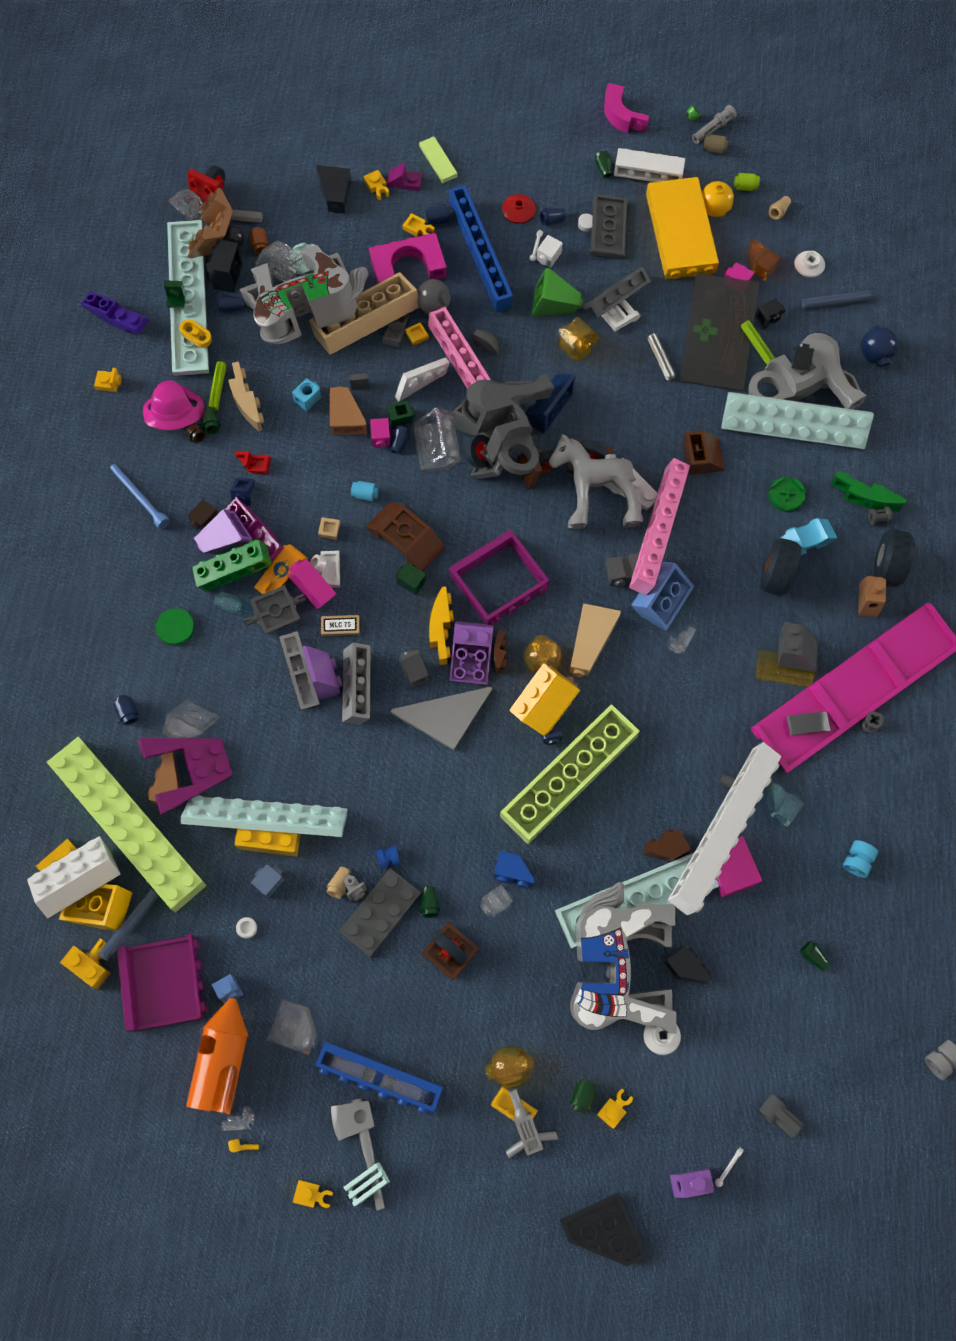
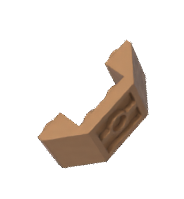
(217, 214)

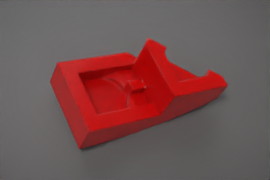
(254, 463)

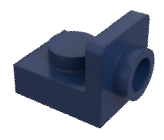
(242, 489)
(554, 736)

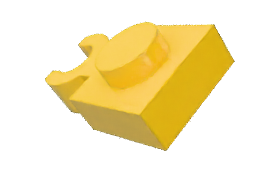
(376, 183)
(417, 225)
(612, 1110)
(308, 1194)

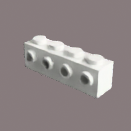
(648, 166)

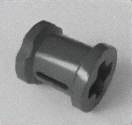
(880, 515)
(872, 717)

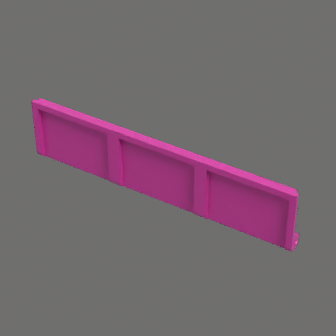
(860, 684)

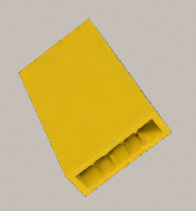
(682, 228)

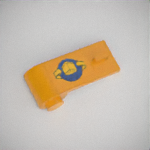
(277, 573)

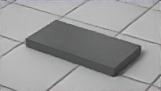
(608, 226)

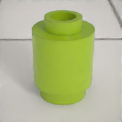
(746, 182)

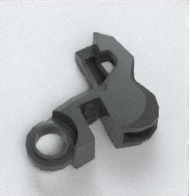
(498, 407)

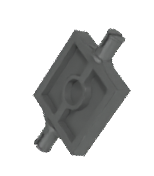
(275, 610)

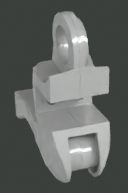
(824, 373)

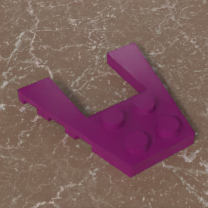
(205, 762)

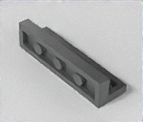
(618, 291)

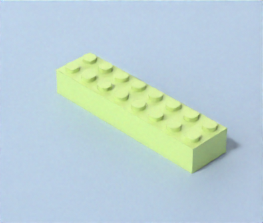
(569, 774)

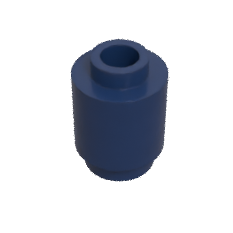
(438, 214)
(126, 710)

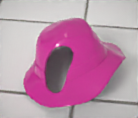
(171, 407)

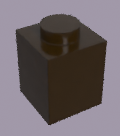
(202, 515)

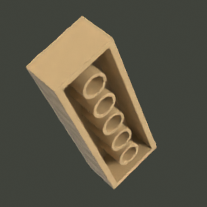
(374, 310)

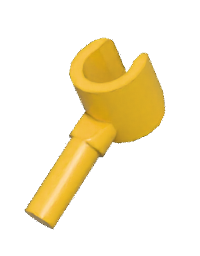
(234, 1146)

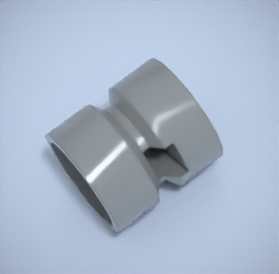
(943, 1061)

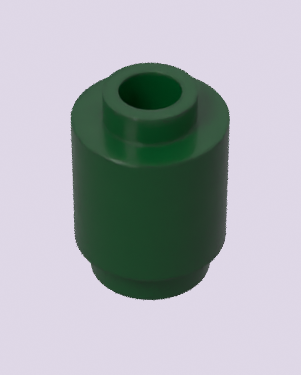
(583, 1096)

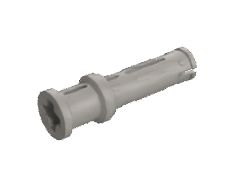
(719, 121)

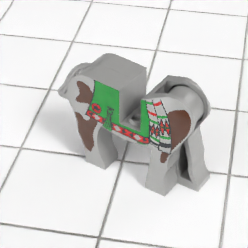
(325, 293)

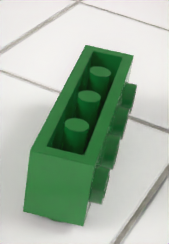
(231, 565)

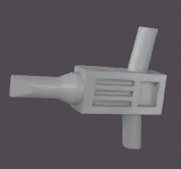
(529, 1137)

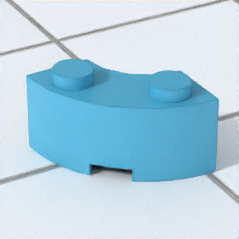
(816, 533)

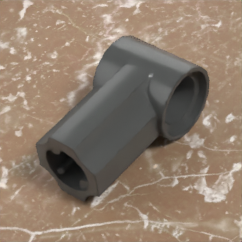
(775, 1112)

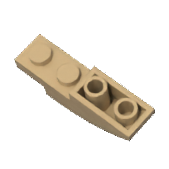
(245, 398)

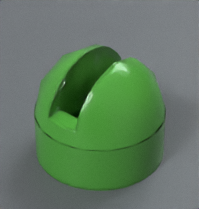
(693, 113)

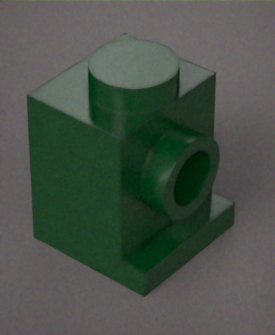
(400, 413)

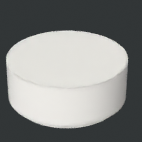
(585, 222)
(318, 563)
(246, 928)

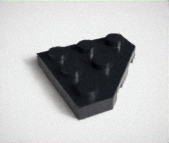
(605, 1231)

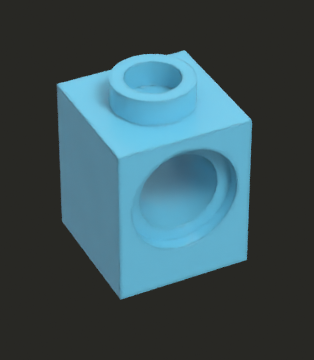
(307, 401)

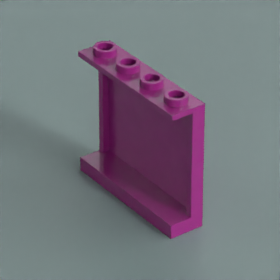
(161, 983)

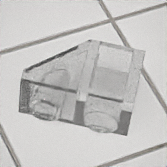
(187, 203)

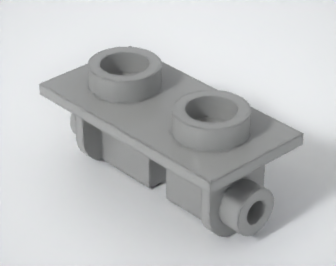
(355, 890)

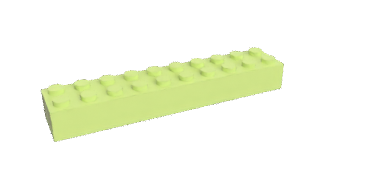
(126, 824)

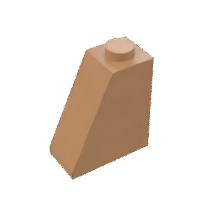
(344, 413)

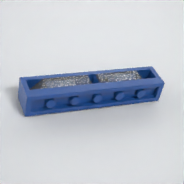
(379, 1077)

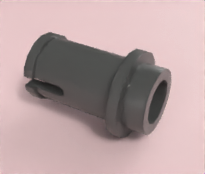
(727, 780)

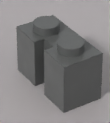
(620, 569)

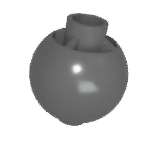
(433, 295)

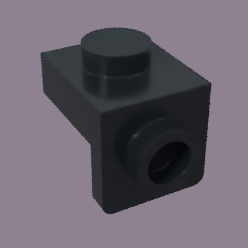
(802, 357)

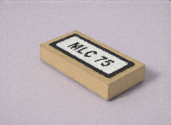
(340, 625)

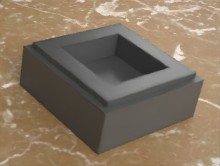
(359, 381)

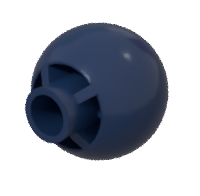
(879, 345)

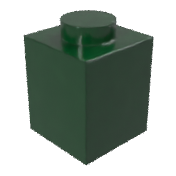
(410, 578)

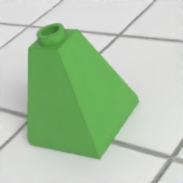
(554, 296)

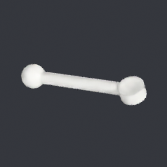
(539, 234)
(719, 1181)

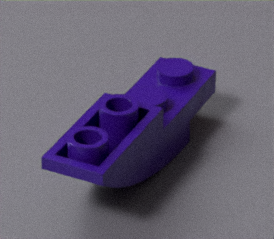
(112, 313)

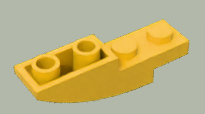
(439, 623)

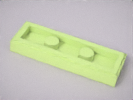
(438, 159)

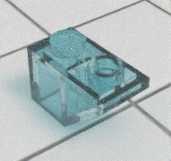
(782, 804)

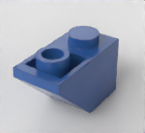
(512, 868)

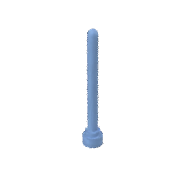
(160, 519)

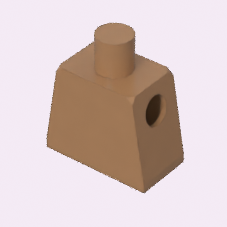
(871, 591)

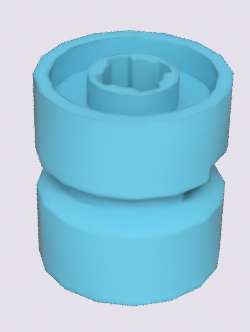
(861, 856)

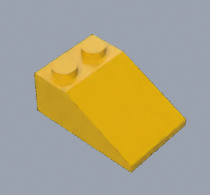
(100, 909)

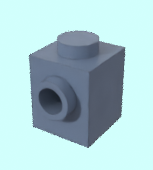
(267, 880)

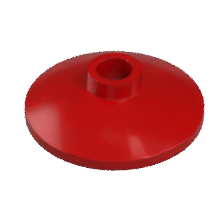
(518, 214)

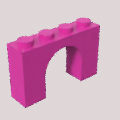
(422, 247)

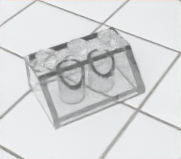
(436, 440)

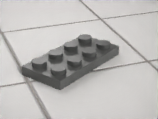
(380, 912)

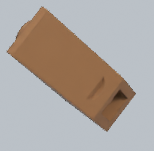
(166, 777)

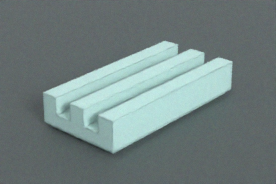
(353, 1193)

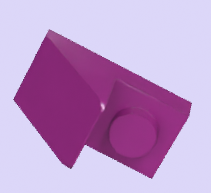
(403, 179)

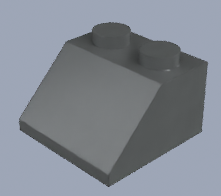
(797, 648)

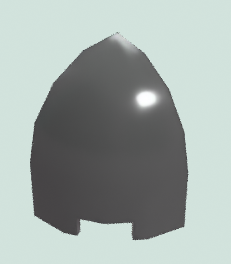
(486, 341)

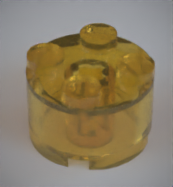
(577, 339)

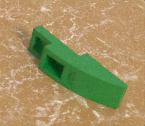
(860, 494)

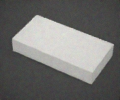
(332, 570)

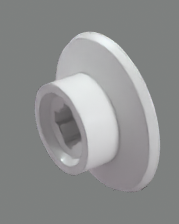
(809, 269)
(663, 1046)

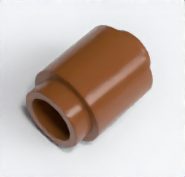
(258, 239)

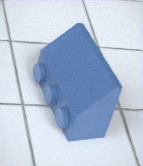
(665, 598)

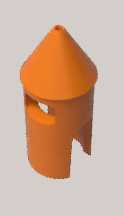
(219, 1060)

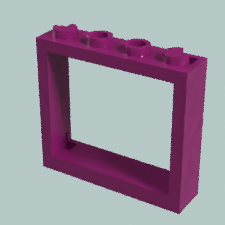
(485, 553)

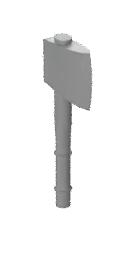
(355, 1119)

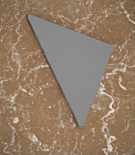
(445, 717)

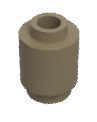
(715, 144)

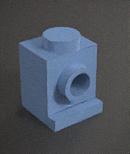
(227, 988)

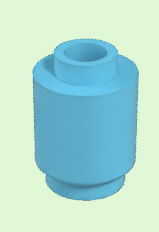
(364, 491)

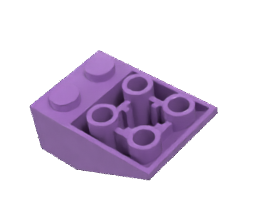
(471, 652)

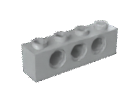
(356, 684)

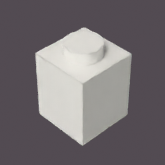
(549, 251)

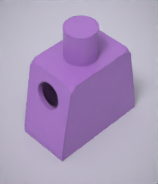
(692, 1183)

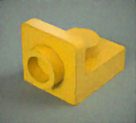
(108, 380)

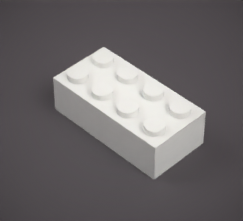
(73, 877)

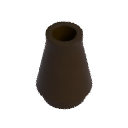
(195, 433)

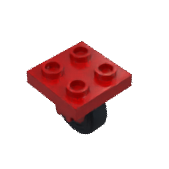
(206, 183)

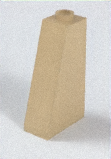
(593, 633)

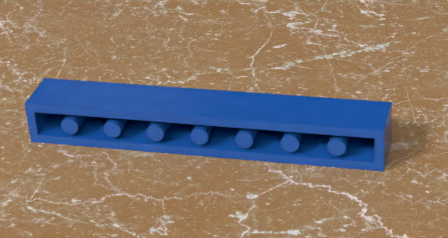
(480, 248)

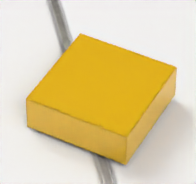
(416, 334)

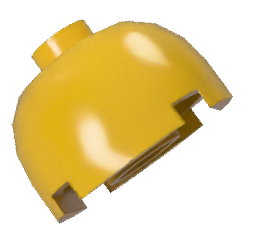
(717, 198)

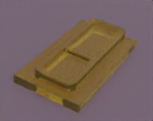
(769, 671)

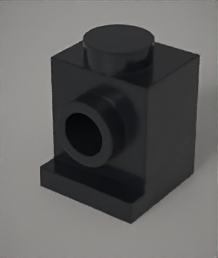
(769, 313)

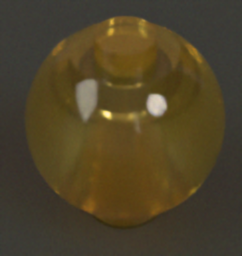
(542, 651)
(510, 1067)

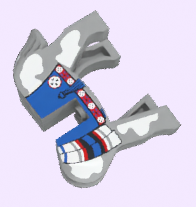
(603, 938)

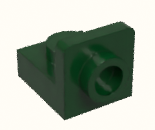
(175, 294)

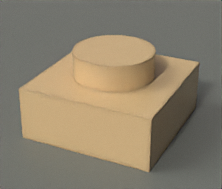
(329, 528)

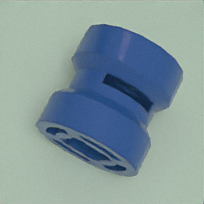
(388, 857)

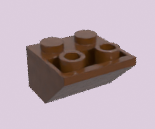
(702, 452)

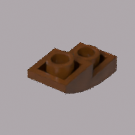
(500, 659)

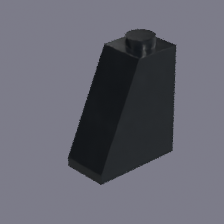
(335, 187)

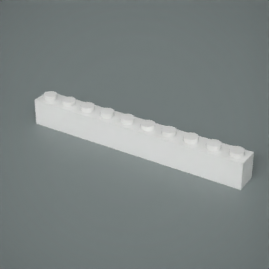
(724, 830)

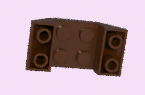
(407, 534)

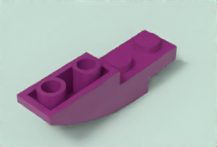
(256, 527)

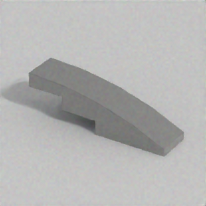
(299, 670)

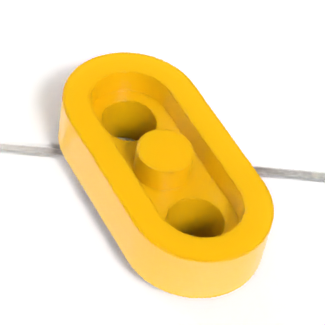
(197, 334)

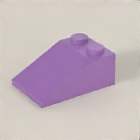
(322, 672)

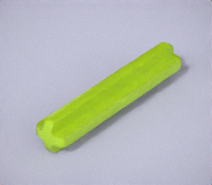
(757, 341)
(217, 385)

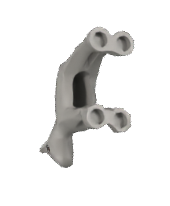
(595, 473)

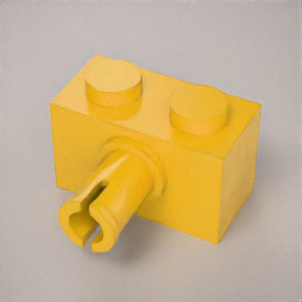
(87, 965)

